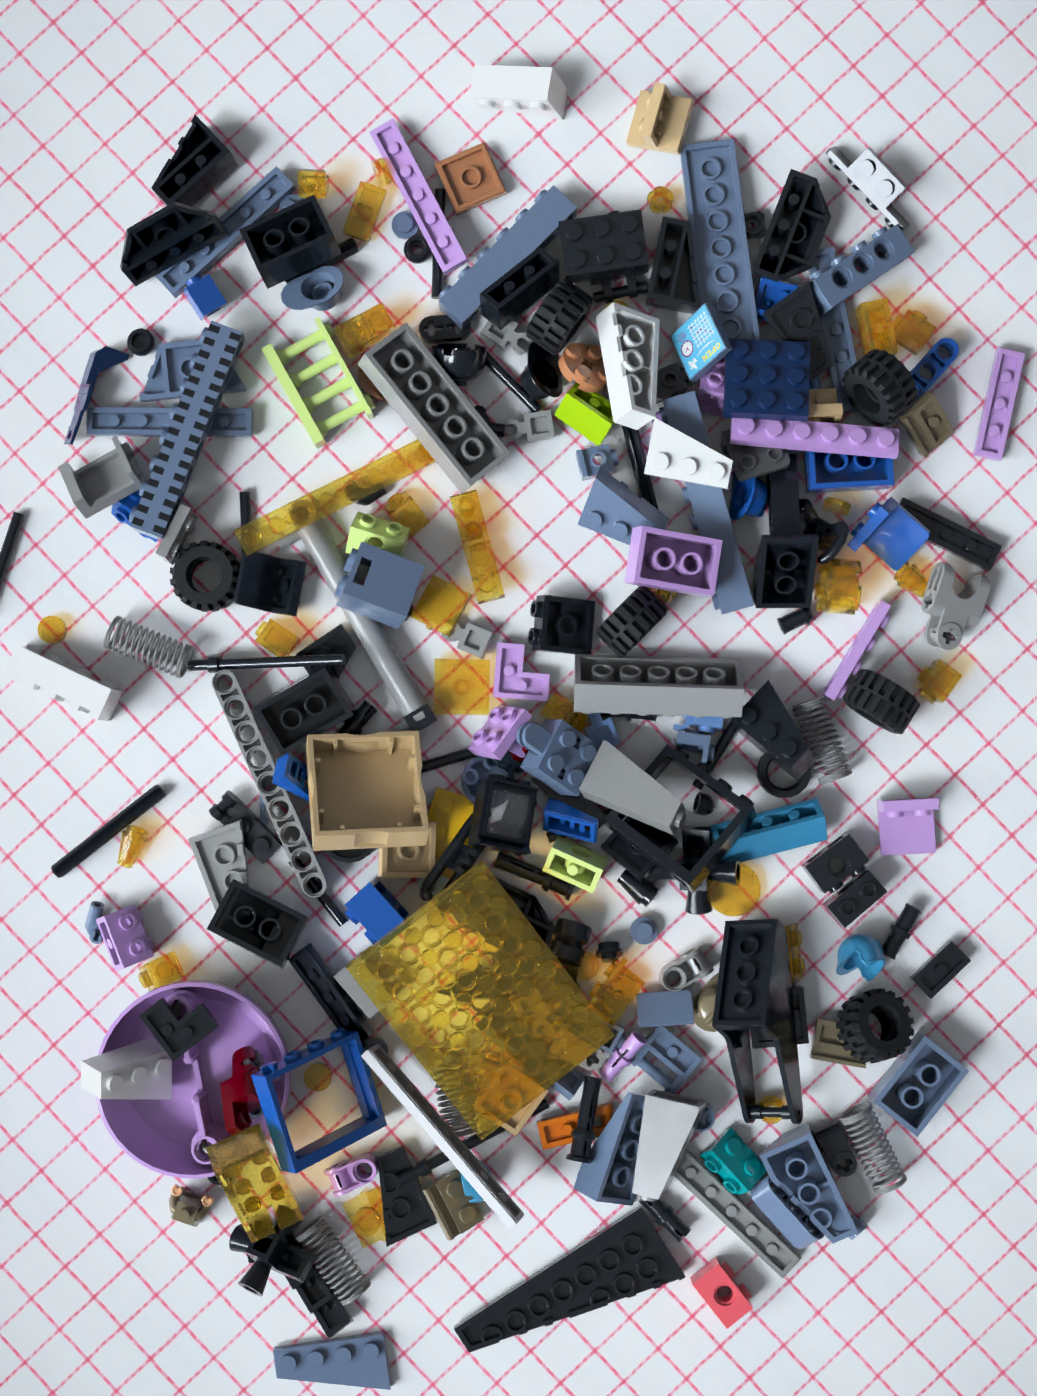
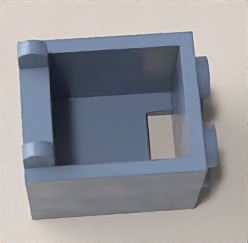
(387, 588)

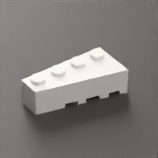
(630, 363)
(63, 682)

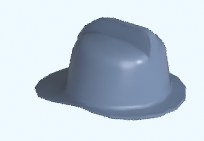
(314, 290)

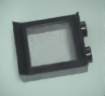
(503, 814)

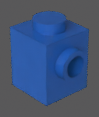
(204, 296)

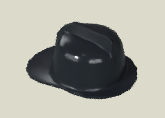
(542, 374)

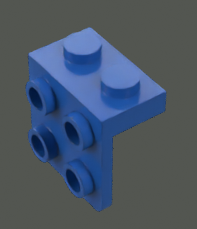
(890, 533)

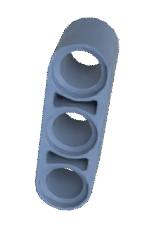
(785, 1214)

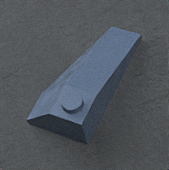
(614, 1156)
(803, 1174)

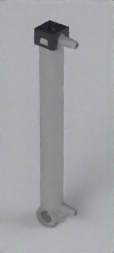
(371, 633)

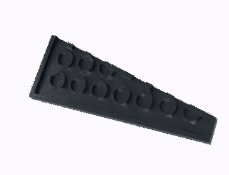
(601, 1270)

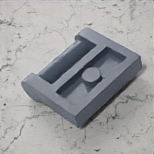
(672, 1053)

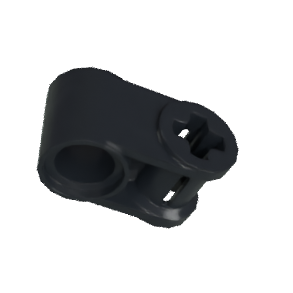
(834, 1145)

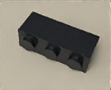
(519, 288)

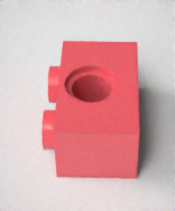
(729, 1307)

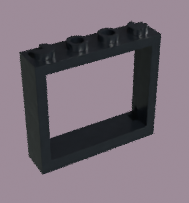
(693, 878)

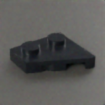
(333, 642)

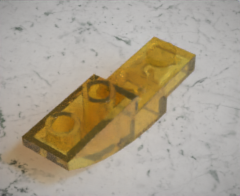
(477, 547)

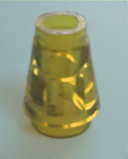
(911, 579)
(131, 845)

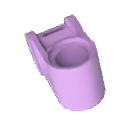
(347, 1176)

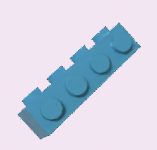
(777, 831)

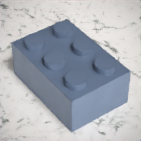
(918, 1084)

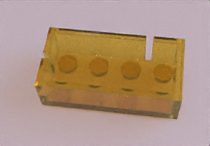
(254, 1182)

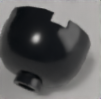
(460, 361)

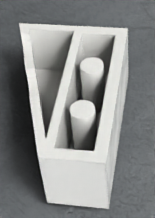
(519, 90)
(684, 459)
(129, 1072)

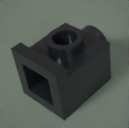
(666, 390)

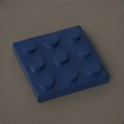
(767, 380)

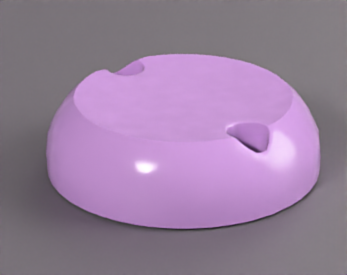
(170, 1132)

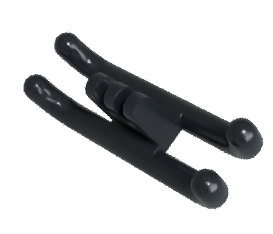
(456, 857)

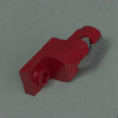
(239, 1092)

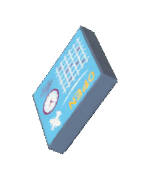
(700, 342)

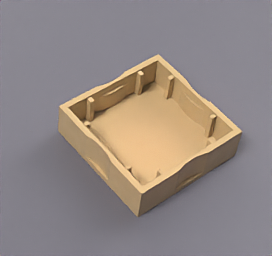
(366, 790)

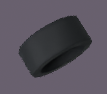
(770, 788)

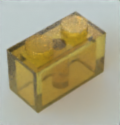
(876, 326)

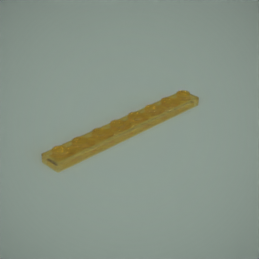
(333, 497)

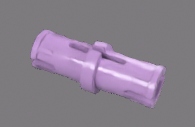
(611, 1067)

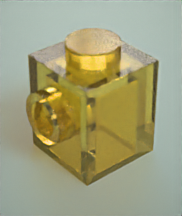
(912, 330)
(937, 681)

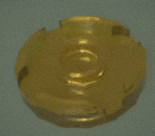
(733, 899)

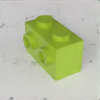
(587, 414)

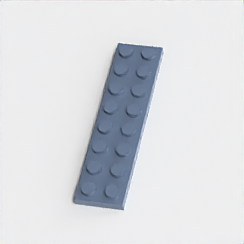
(720, 235)

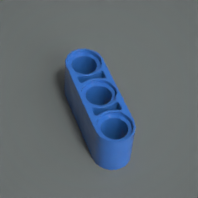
(935, 364)

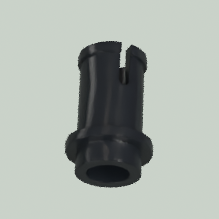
(795, 619)

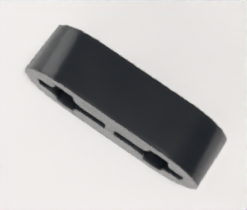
(445, 335)

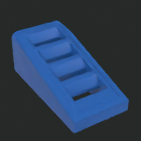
(283, 779)
(557, 820)

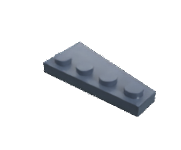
(339, 1361)

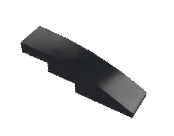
(320, 1298)

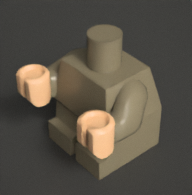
(188, 1207)

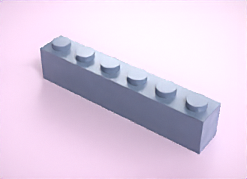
(532, 230)

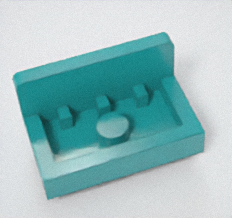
(734, 1162)

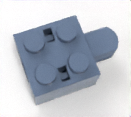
(556, 754)

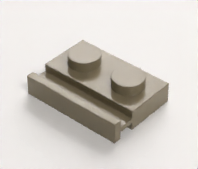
(927, 424)
(828, 1047)
(452, 1205)

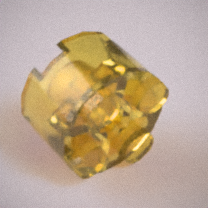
(838, 587)

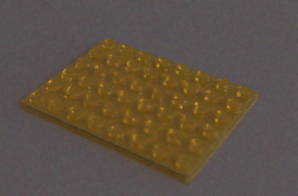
(480, 1000)

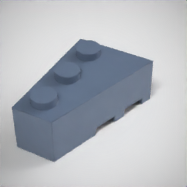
(617, 510)

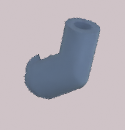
(95, 912)

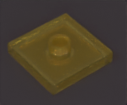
(461, 686)

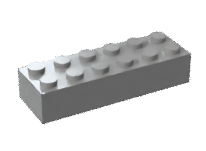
(433, 407)
(658, 685)

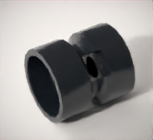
(571, 933)

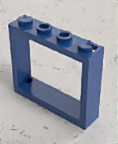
(364, 1088)

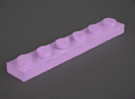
(419, 196)
(816, 437)

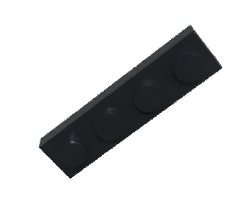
(955, 537)
(329, 992)

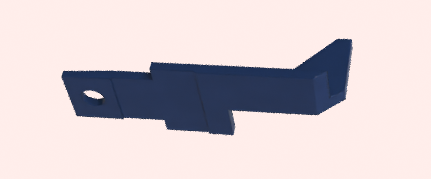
(97, 362)

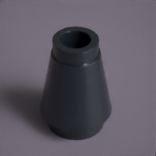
(642, 892)

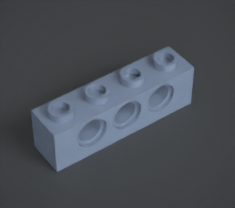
(893, 249)

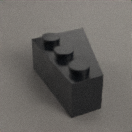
(195, 167)
(674, 272)
(773, 732)

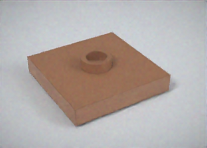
(470, 178)

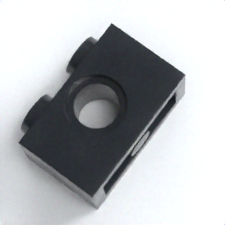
(819, 865)
(854, 898)

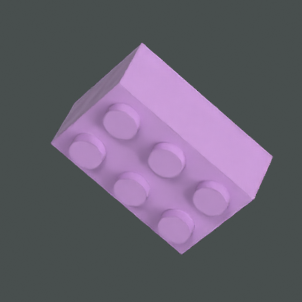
(673, 561)

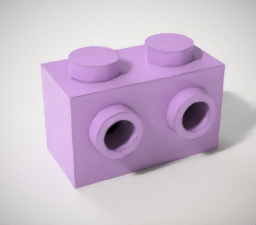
(125, 937)

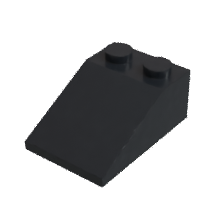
(785, 571)
(258, 923)

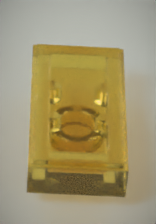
(364, 211)

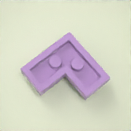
(511, 681)

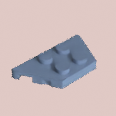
(171, 368)

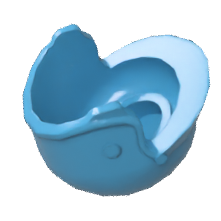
(860, 952)

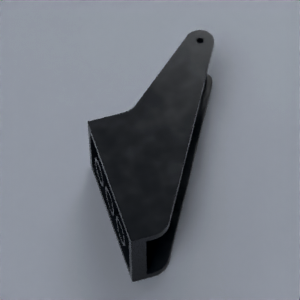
(758, 995)

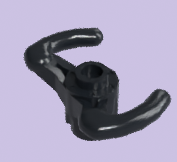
(831, 536)

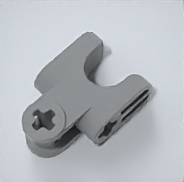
(950, 611)

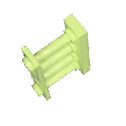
(292, 382)

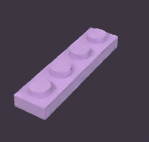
(998, 404)
(864, 641)

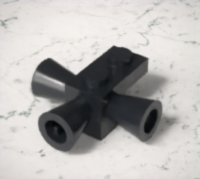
(695, 844)
(271, 1254)

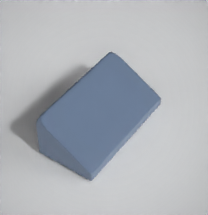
(664, 1008)

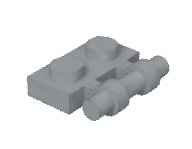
(177, 533)

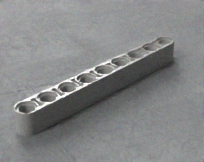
(259, 773)

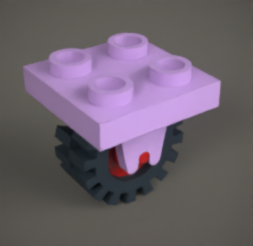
(498, 738)

